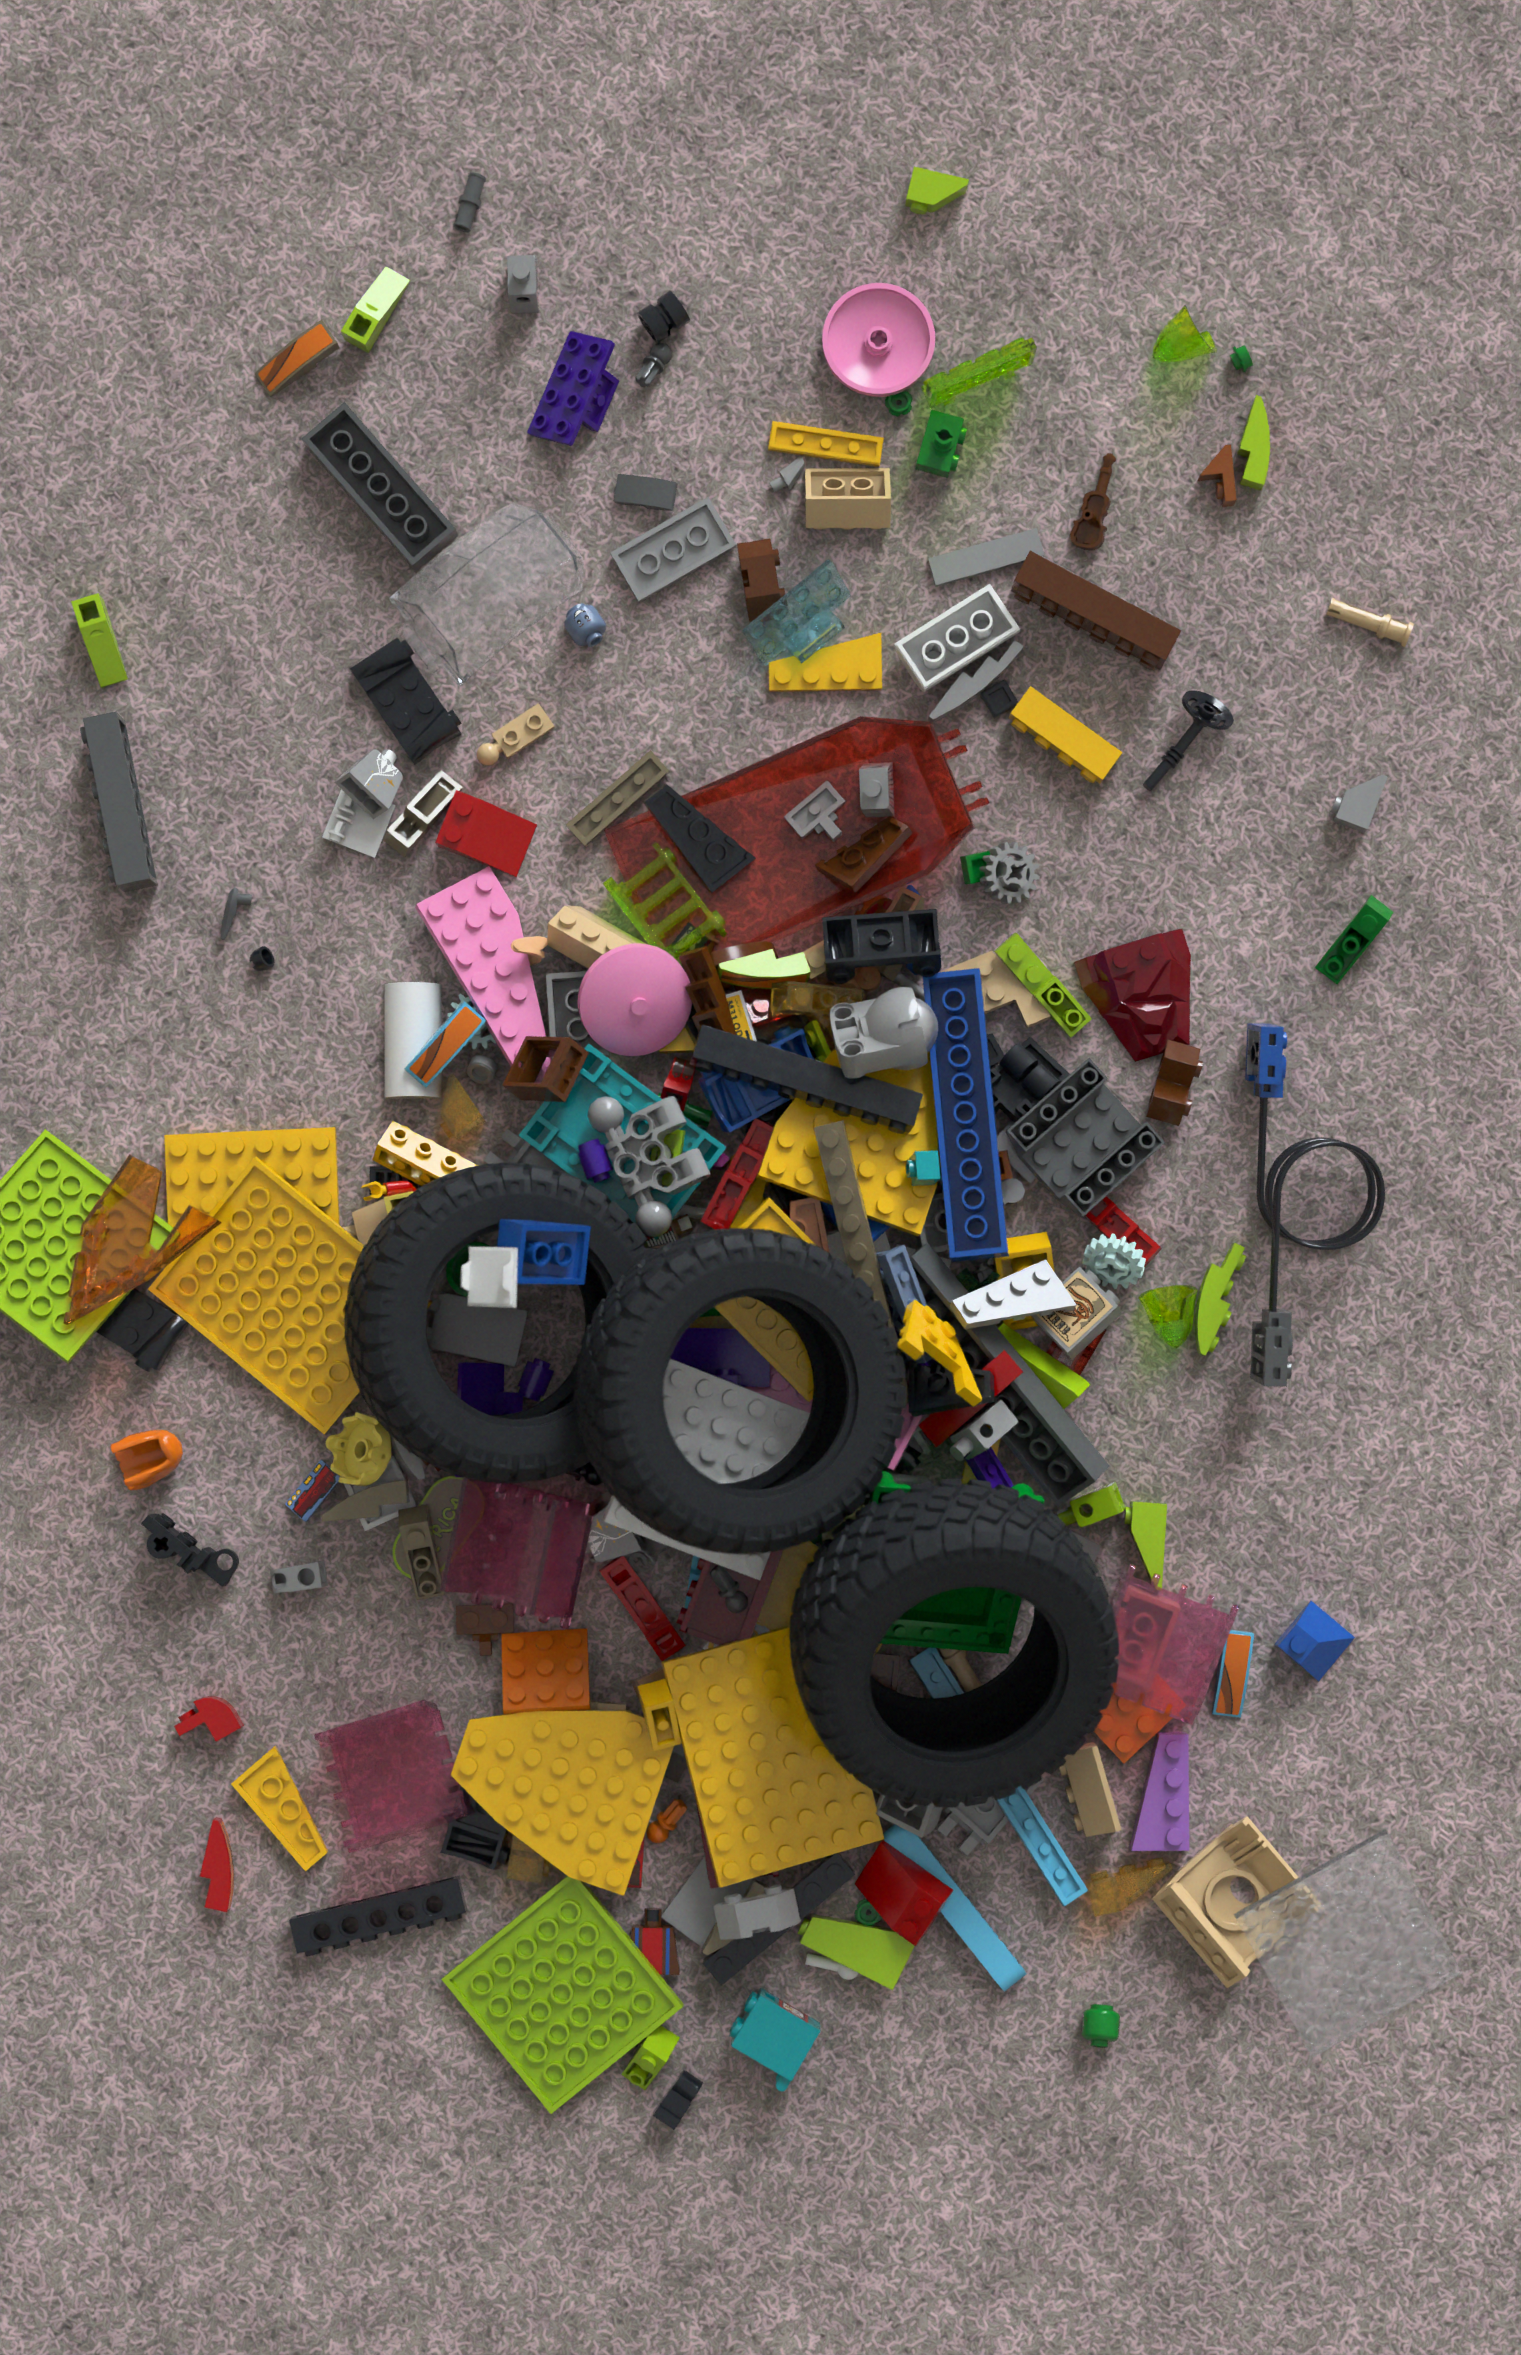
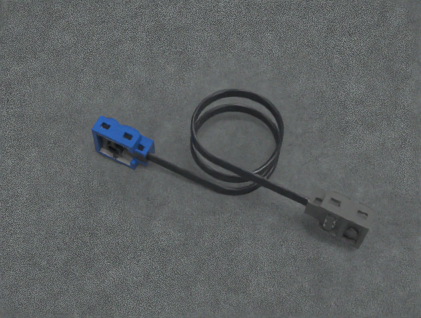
(1272, 1336)

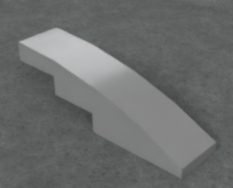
(968, 688)

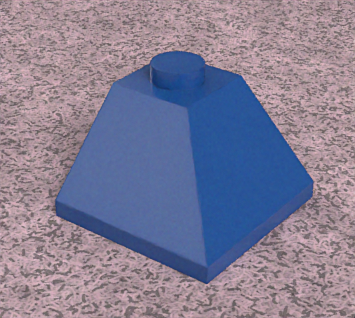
(1314, 1640)

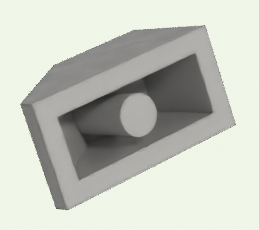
(1358, 804)

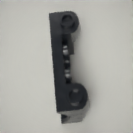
(406, 700)
(881, 941)
(144, 1329)
(477, 1837)

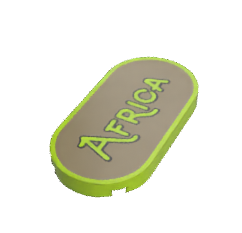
(442, 1507)

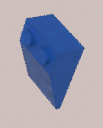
(547, 1250)

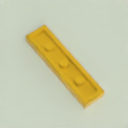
(825, 444)

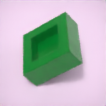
(971, 865)

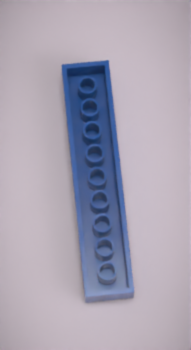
(966, 1117)

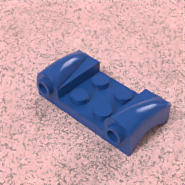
(740, 1103)

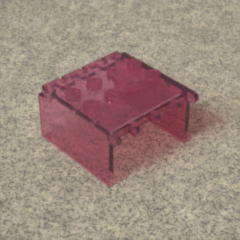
(518, 1548)
(1166, 1645)
(394, 1774)

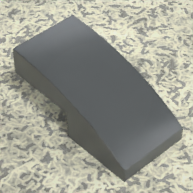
(645, 492)

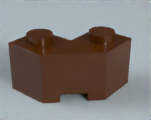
(759, 576)
(1171, 1090)

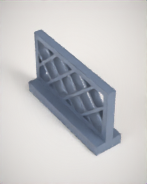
(904, 1287)

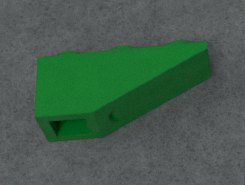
(1354, 939)

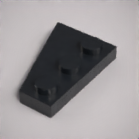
(934, 1389)

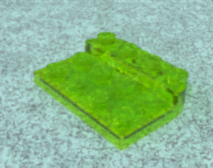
(968, 375)

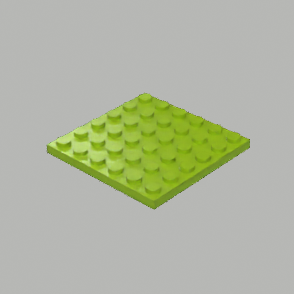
(40, 1227)
(562, 1992)

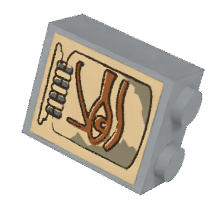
(1091, 1316)

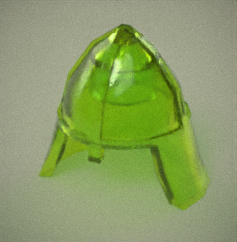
(1181, 340)
(1171, 1312)

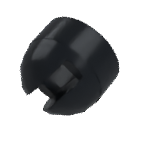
(262, 959)

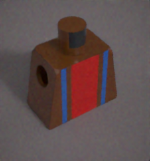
(657, 1942)

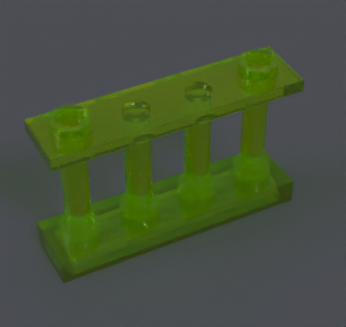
(638, 912)

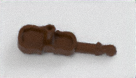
(1089, 529)

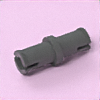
(469, 202)

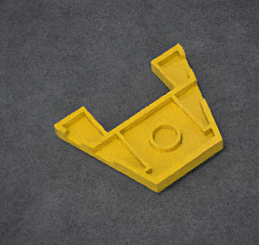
(928, 1333)

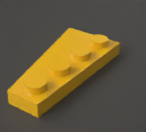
(838, 667)
(278, 1803)

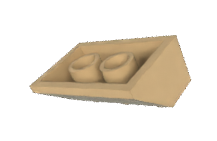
(847, 498)
(584, 935)
(1090, 1792)

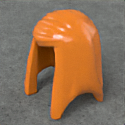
(147, 1457)

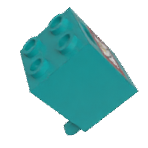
(774, 2035)

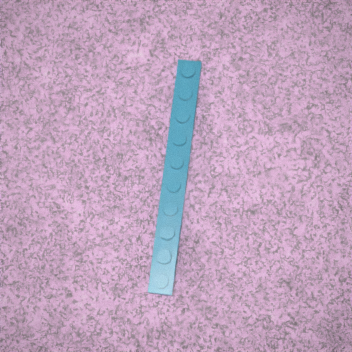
(1017, 1807)

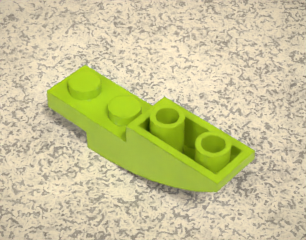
(1042, 985)
(1210, 1309)

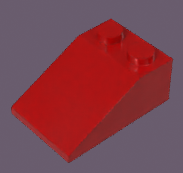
(485, 833)
(902, 1892)

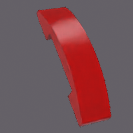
(642, 1607)

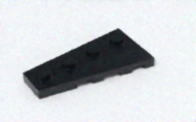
(702, 844)

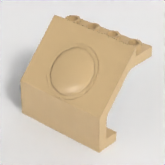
(1202, 1902)

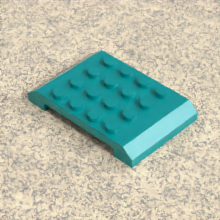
(563, 1126)

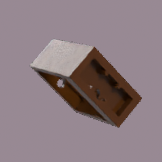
(560, 1076)

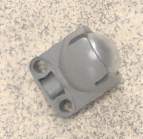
(883, 1033)

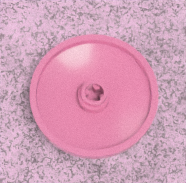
(878, 339)
(634, 999)

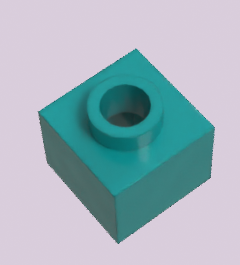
(923, 1168)

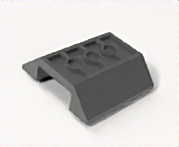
(1082, 1140)

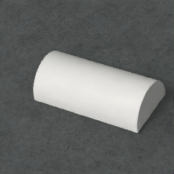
(956, 638)
(411, 1019)

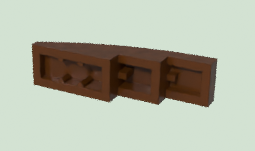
(706, 991)

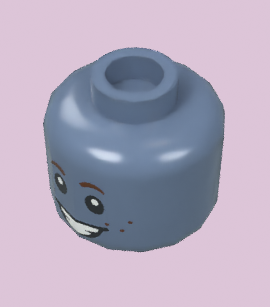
(585, 625)

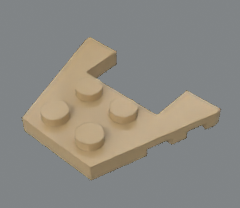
(1003, 988)

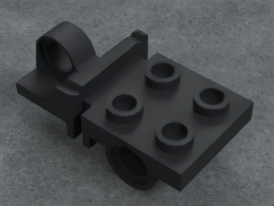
(1024, 1078)
(184, 1545)

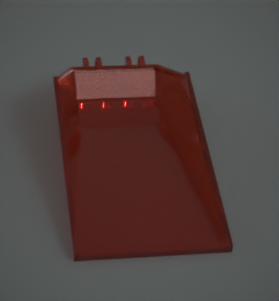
(782, 886)

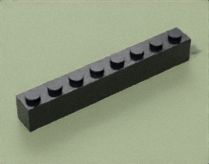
(805, 1079)

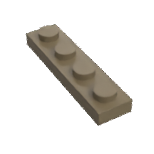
(617, 798)

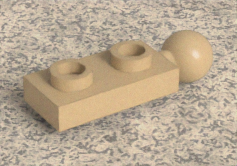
(516, 735)

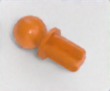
(659, 1830)

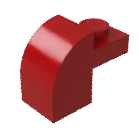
(216, 1713)

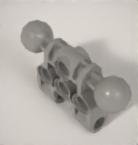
(687, 1168)

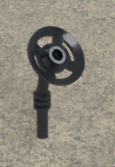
(1206, 712)

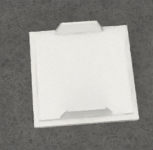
(491, 1276)

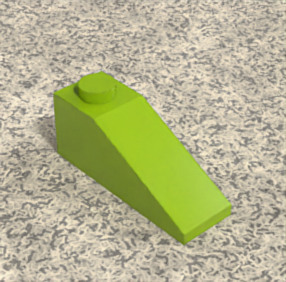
(1148, 1532)

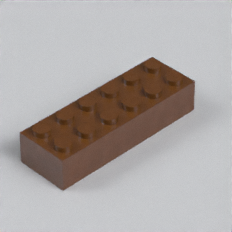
(1095, 611)

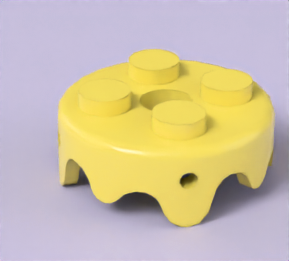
(348, 1447)

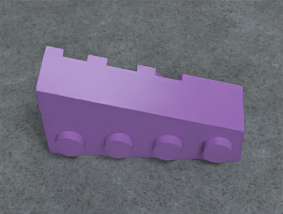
(1164, 1802)

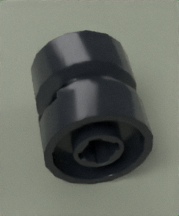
(663, 317)

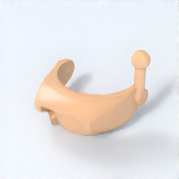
(531, 946)

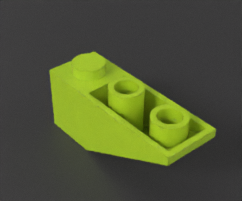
(374, 309)
(100, 639)

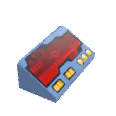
(313, 1491)

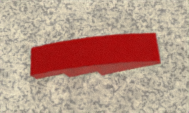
(738, 1177)
(1112, 1220)
(943, 1424)

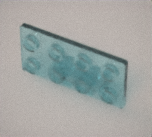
(801, 618)

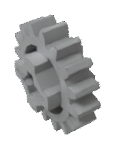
(1005, 871)

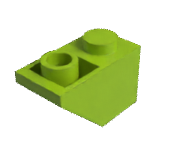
(650, 2057)

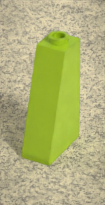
(1057, 1378)
(866, 1949)

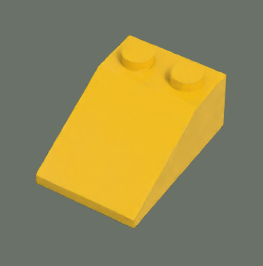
(1023, 1253)

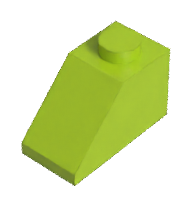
(933, 190)

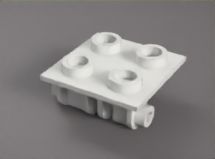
(355, 828)

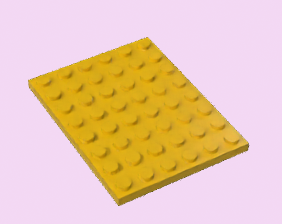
(272, 1292)
(757, 1764)

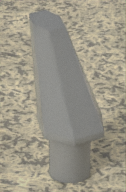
(788, 475)

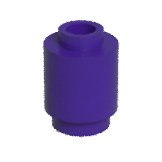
(595, 1160)
(535, 1379)

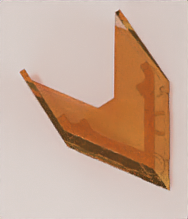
(118, 1235)

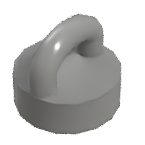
(481, 1069)

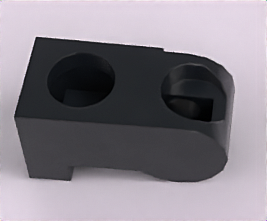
(677, 2099)

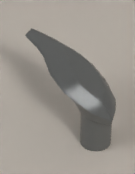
(231, 907)

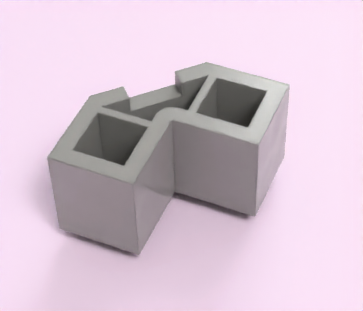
(768, 1911)

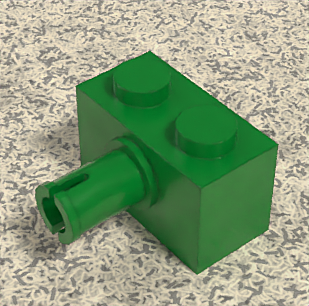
(940, 443)

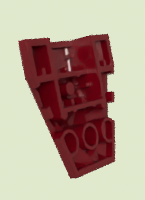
(1142, 991)

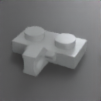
(817, 813)

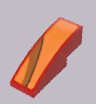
(219, 1868)

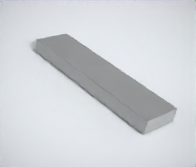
(984, 557)

